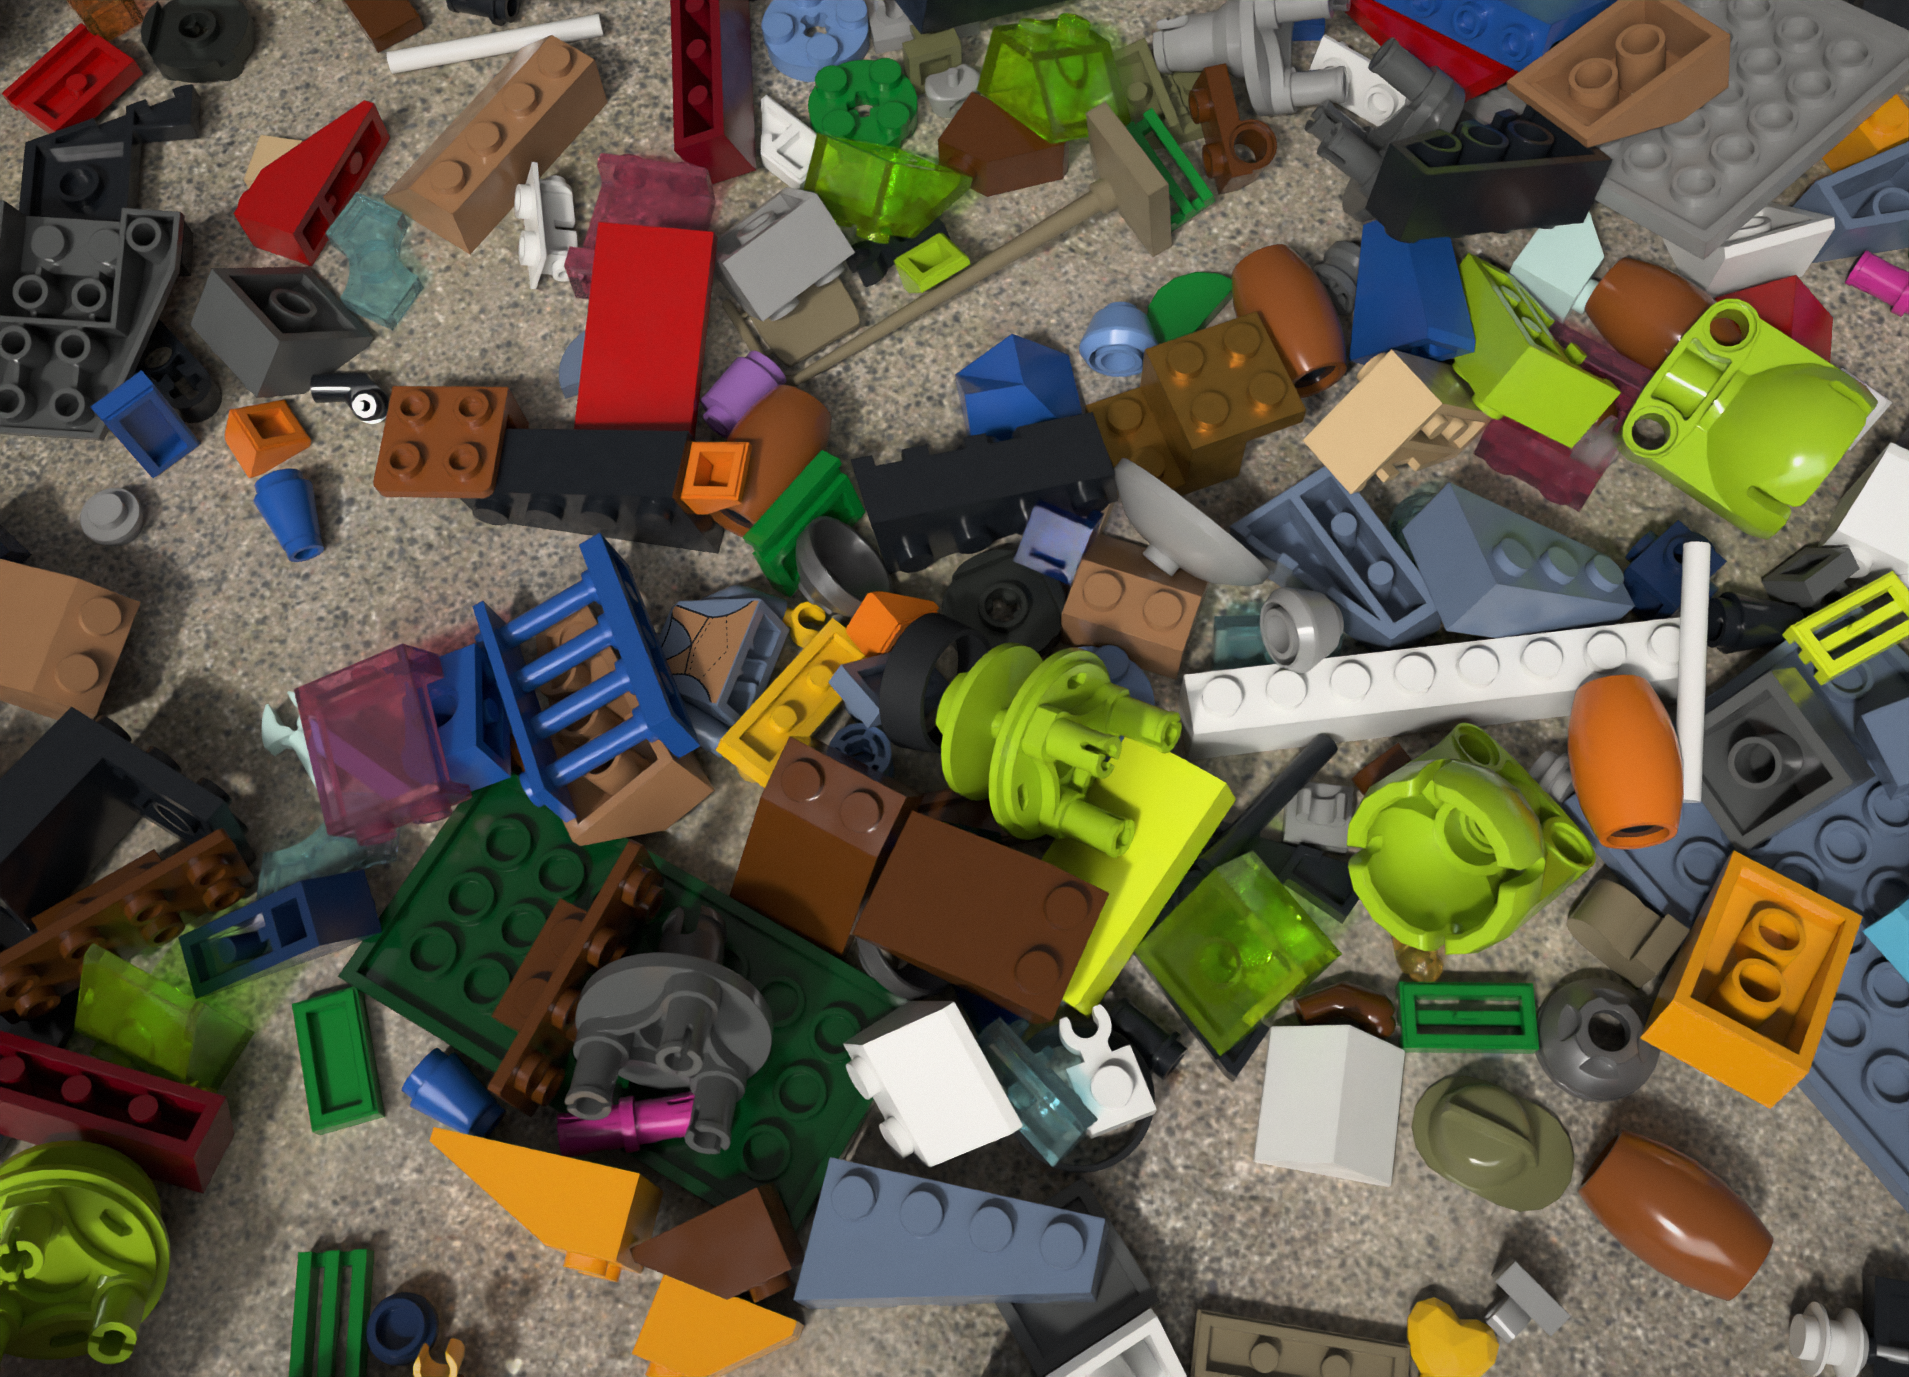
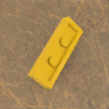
(791, 706)

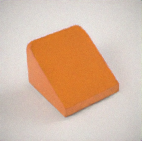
(264, 436)
(715, 475)
(883, 619)

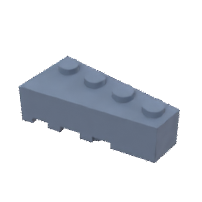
(1866, 205)
(929, 1242)

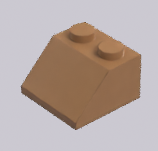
(1132, 605)

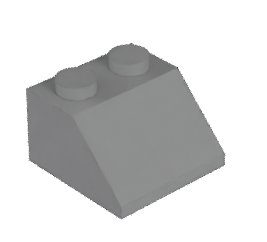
(780, 253)

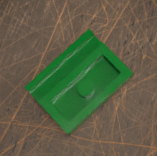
(814, 493)

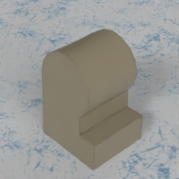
(1625, 932)

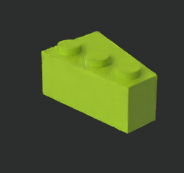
(1520, 365)

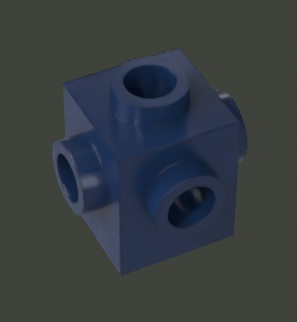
(1656, 572)

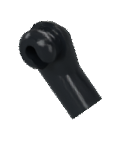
(356, 389)

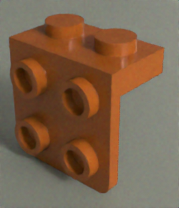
(444, 441)

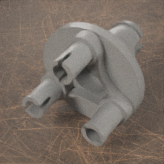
(1256, 45)

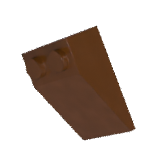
(820, 842)
(981, 916)

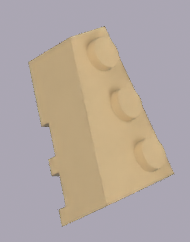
(1396, 416)

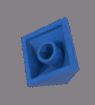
(1016, 387)

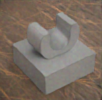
(1319, 818)
(1523, 1302)

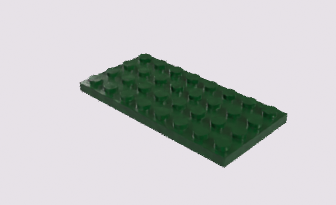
(482, 901)

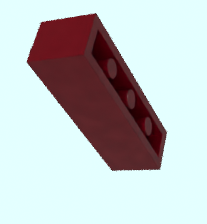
(713, 86)
(156, 1122)

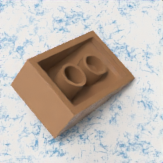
(1628, 71)
(58, 639)

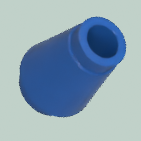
(290, 512)
(452, 1095)

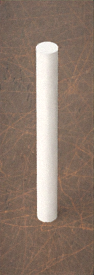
(492, 43)
(1693, 665)

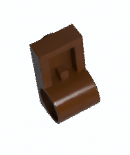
(1216, 110)

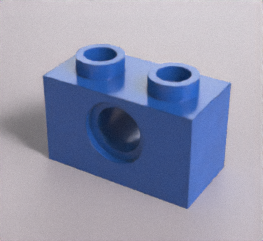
(471, 719)

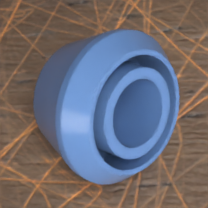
(1117, 340)

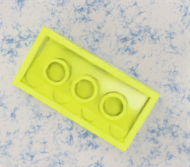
(1174, 818)

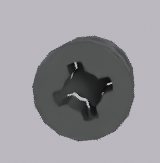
(1340, 274)

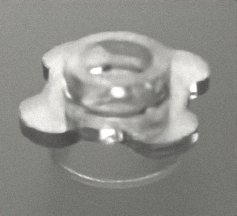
(1598, 446)

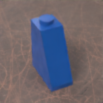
(1409, 299)

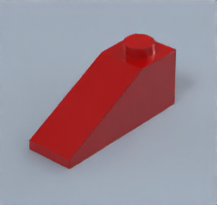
(311, 185)

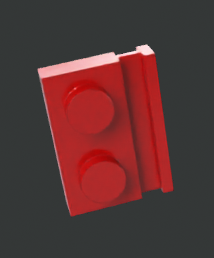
(72, 81)

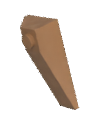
(639, 788)

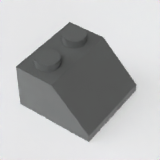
(276, 327)
(1774, 759)

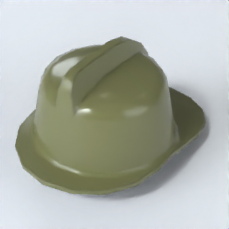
(1493, 1143)

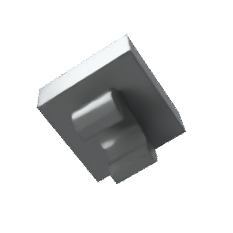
(1812, 576)

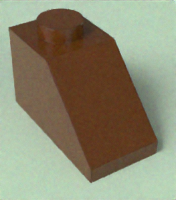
(999, 149)
(730, 1247)

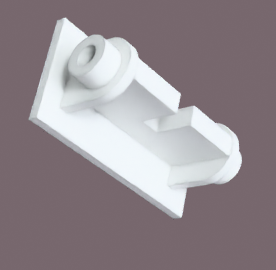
(1367, 92)
(543, 207)

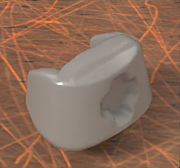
(950, 89)

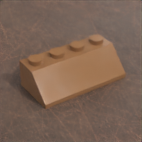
(519, 118)

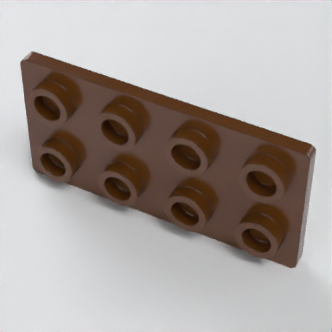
(123, 914)
(560, 962)

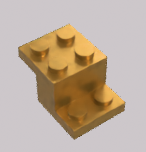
(1200, 405)

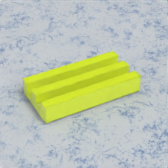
(1817, 651)

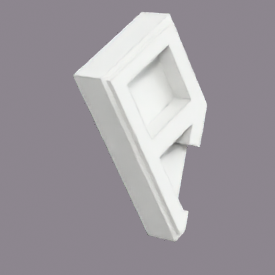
(785, 144)

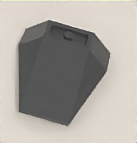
(77, 313)

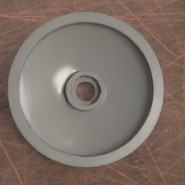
(1182, 533)

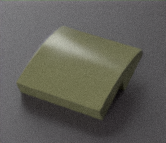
(1165, 93)

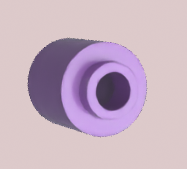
(738, 390)

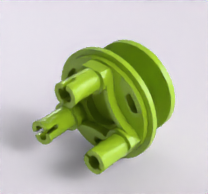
(1040, 737)
(78, 1252)

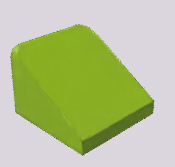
(930, 263)

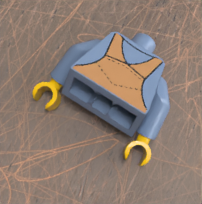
(727, 651)

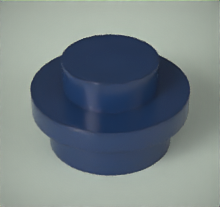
(401, 1327)

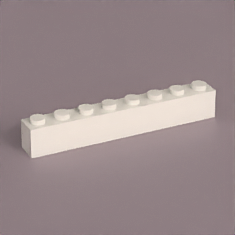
(1419, 688)

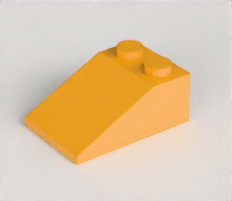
(1754, 981)
(565, 1202)

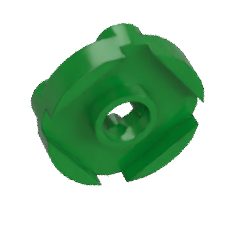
(864, 83)

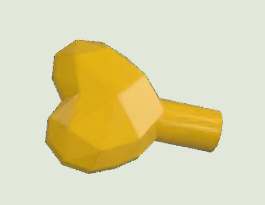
(1449, 1345)

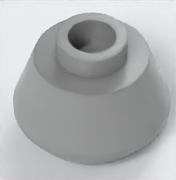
(1300, 628)

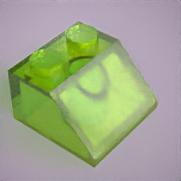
(1052, 75)
(881, 187)
(1236, 951)
(154, 1024)

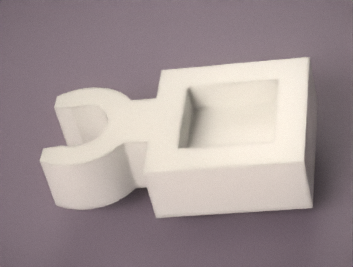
(1106, 1079)

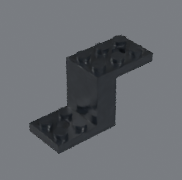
(80, 797)

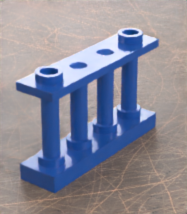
(640, 671)

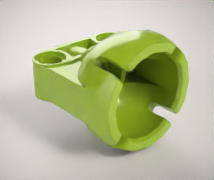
(1747, 420)
(1462, 847)

